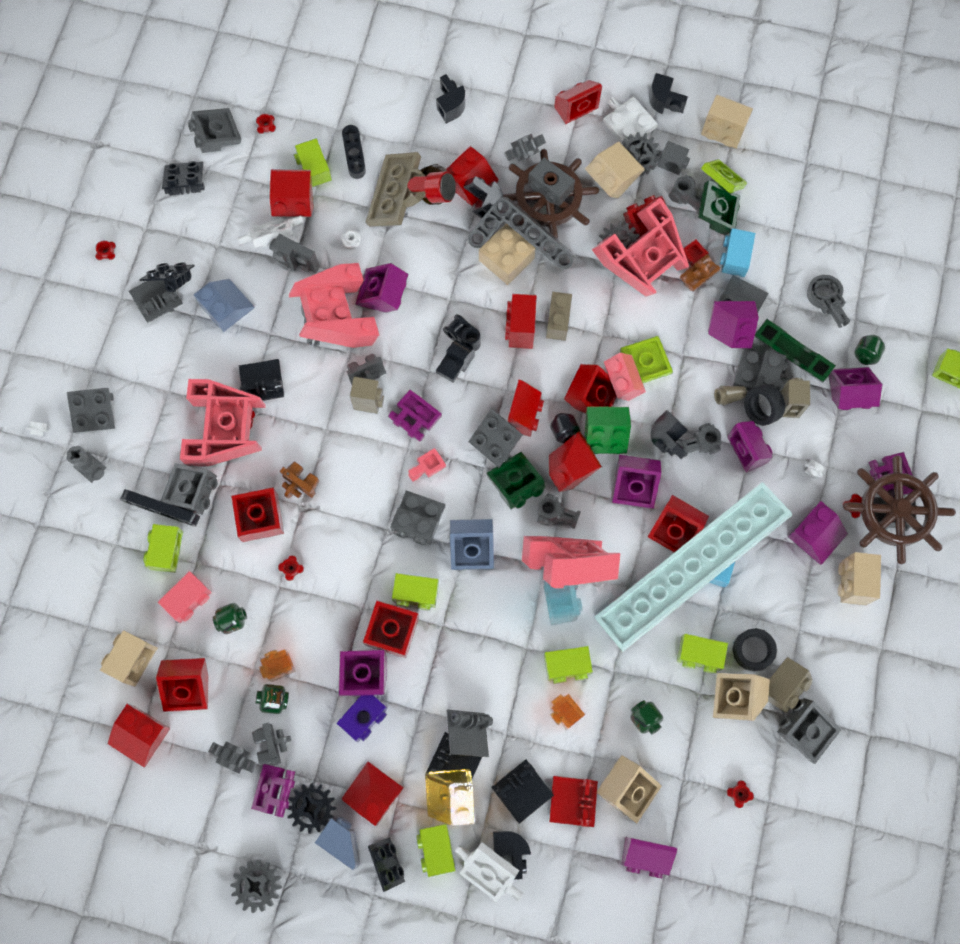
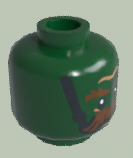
(870, 349)
(229, 618)
(272, 699)
(646, 717)

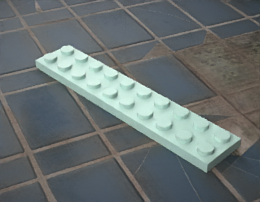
(693, 566)

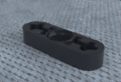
(353, 158)

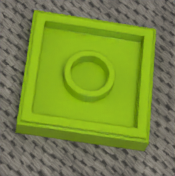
(724, 175)
(649, 359)

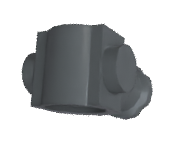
(688, 196)
(699, 441)
(85, 463)
(559, 513)

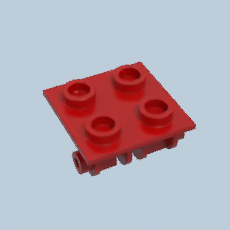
(573, 801)

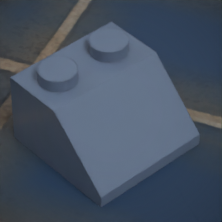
(223, 303)
(472, 544)
(340, 842)

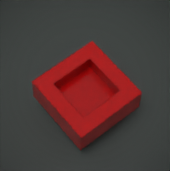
(694, 252)

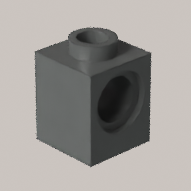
(674, 158)

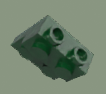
(719, 207)
(517, 481)

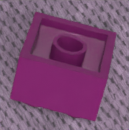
(382, 288)
(734, 323)
(855, 388)
(749, 445)
(636, 481)
(819, 532)
(362, 672)
(648, 856)

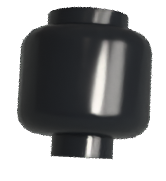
(564, 427)

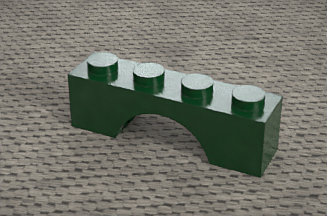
(795, 352)

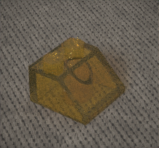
(450, 796)

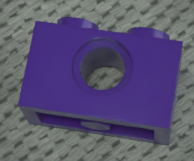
(350, 723)

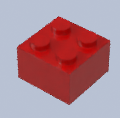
(521, 321)
(257, 514)
(391, 629)

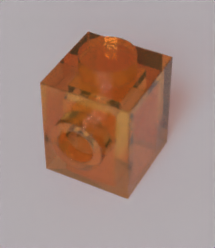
(276, 665)
(565, 711)

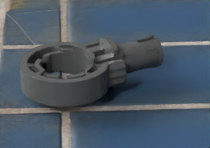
(829, 304)

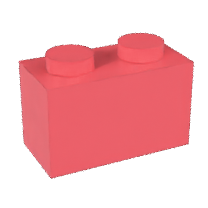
(624, 376)
(185, 597)

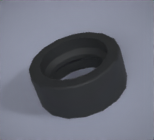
(776, 402)
(768, 640)

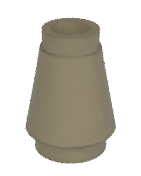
(728, 394)

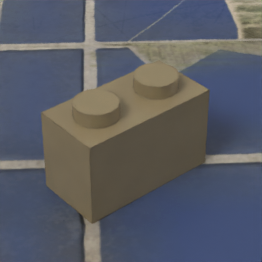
(559, 316)
(366, 395)
(796, 397)
(788, 684)

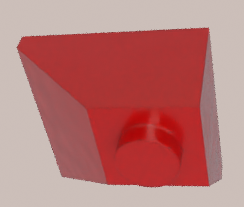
(572, 463)
(372, 794)

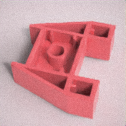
(649, 254)
(328, 309)
(225, 423)
(570, 560)

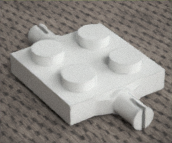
(629, 119)
(264, 233)
(489, 872)

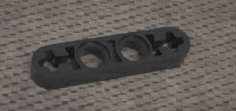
(160, 507)

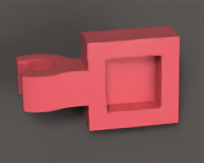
(429, 463)

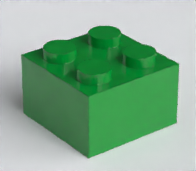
(608, 429)

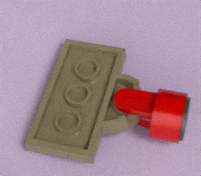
(404, 186)

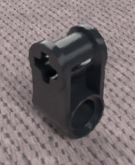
(461, 330)

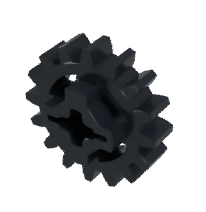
(302, 811)

